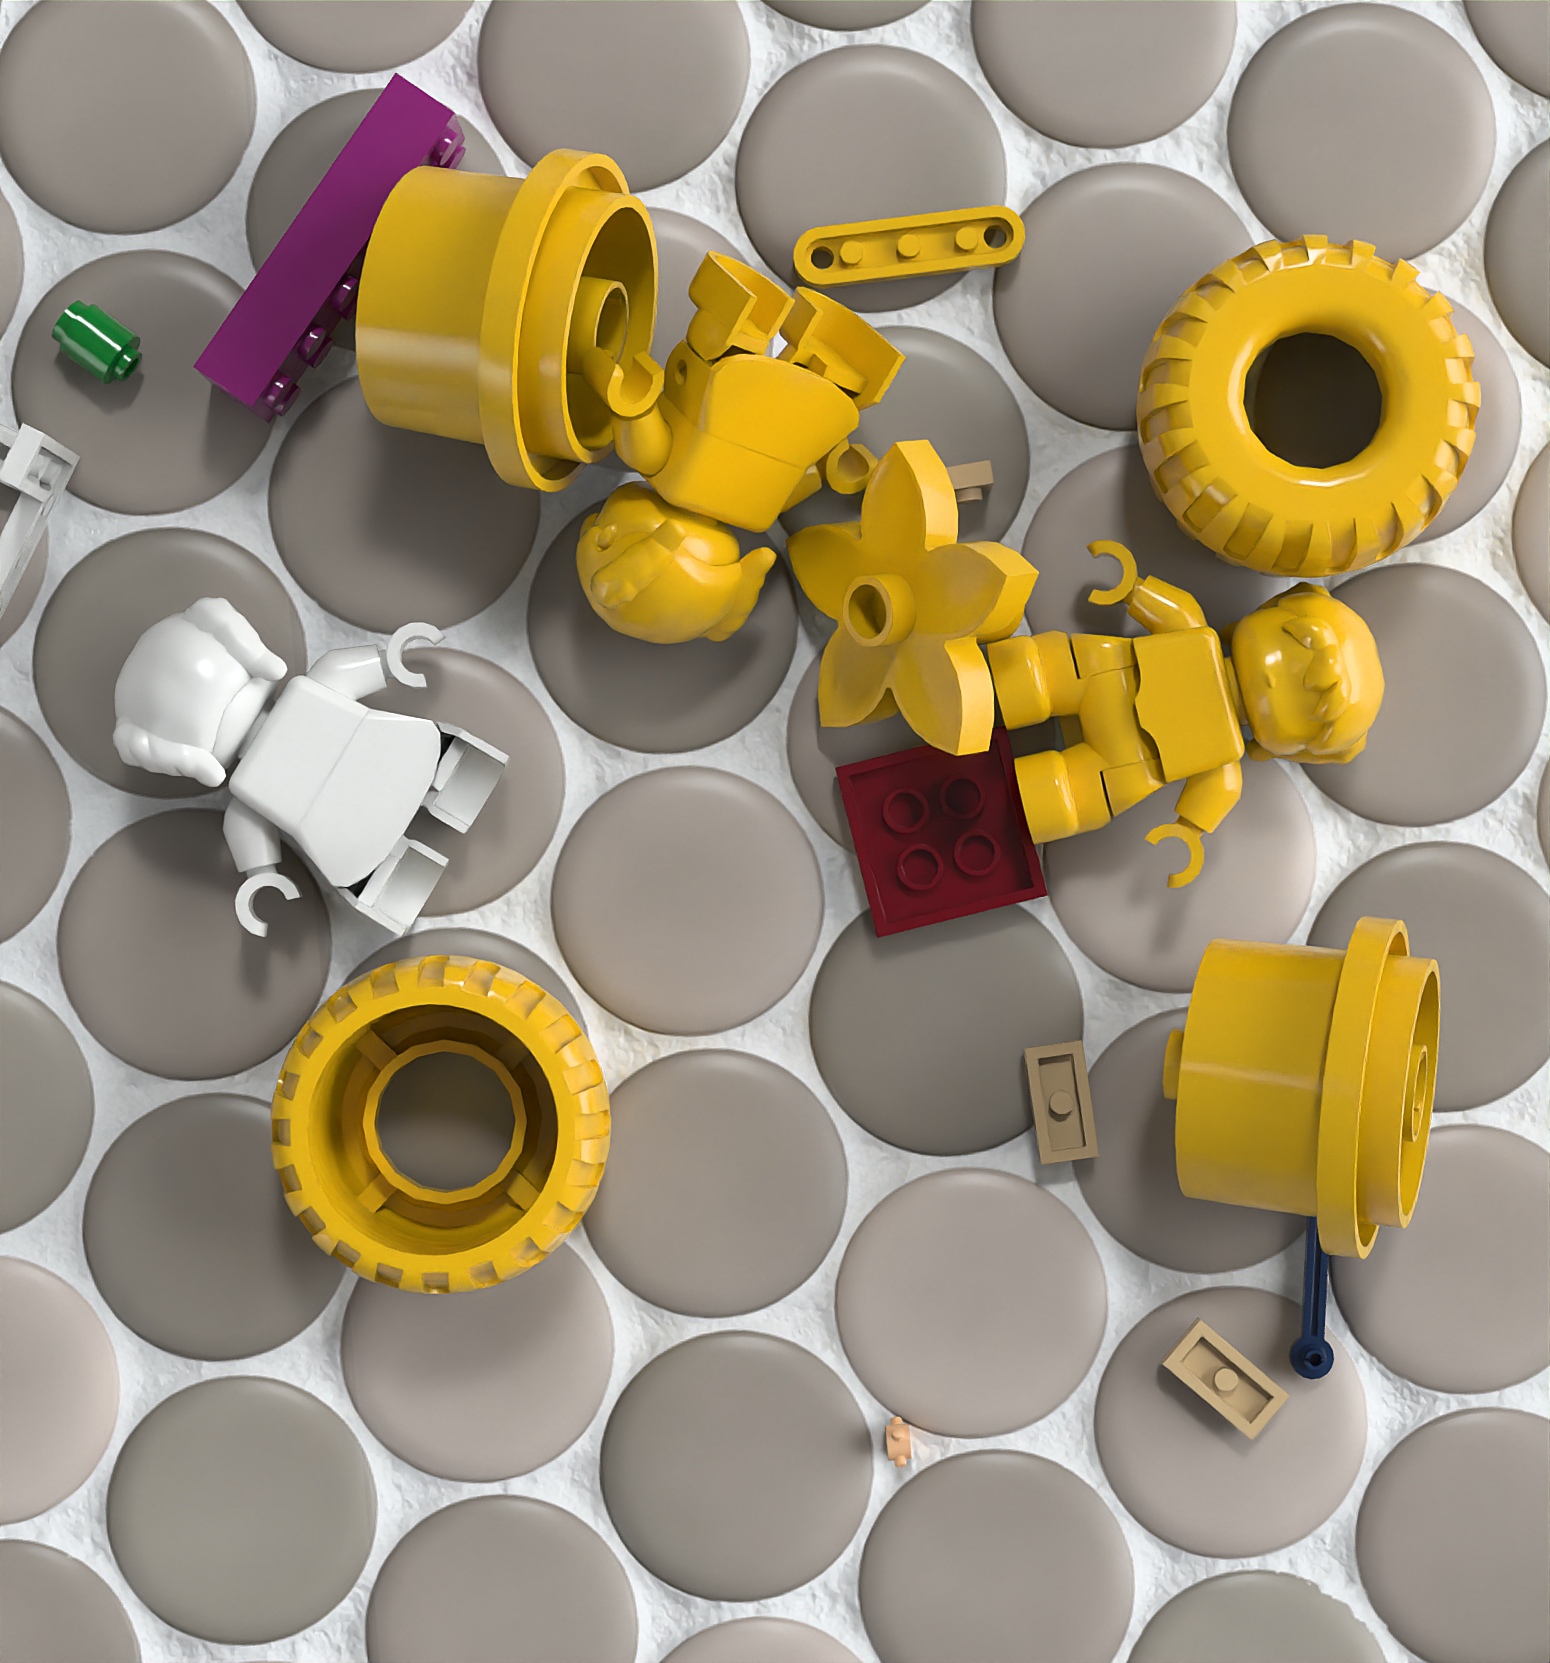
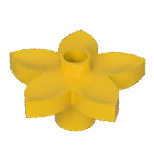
(911, 606)

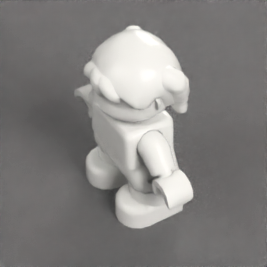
(310, 760)

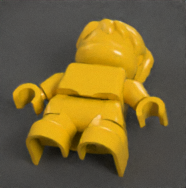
(724, 446)
(1175, 707)

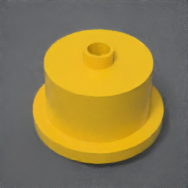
(492, 297)
(1309, 1080)

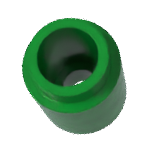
(97, 342)

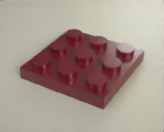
(939, 834)

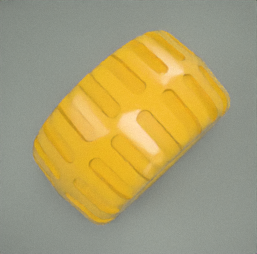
(1225, 480)
(333, 1147)

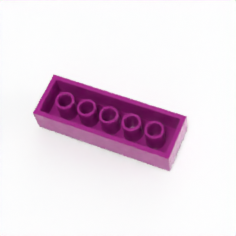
(319, 261)

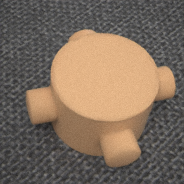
(898, 1442)

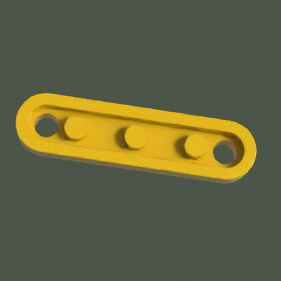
(909, 246)

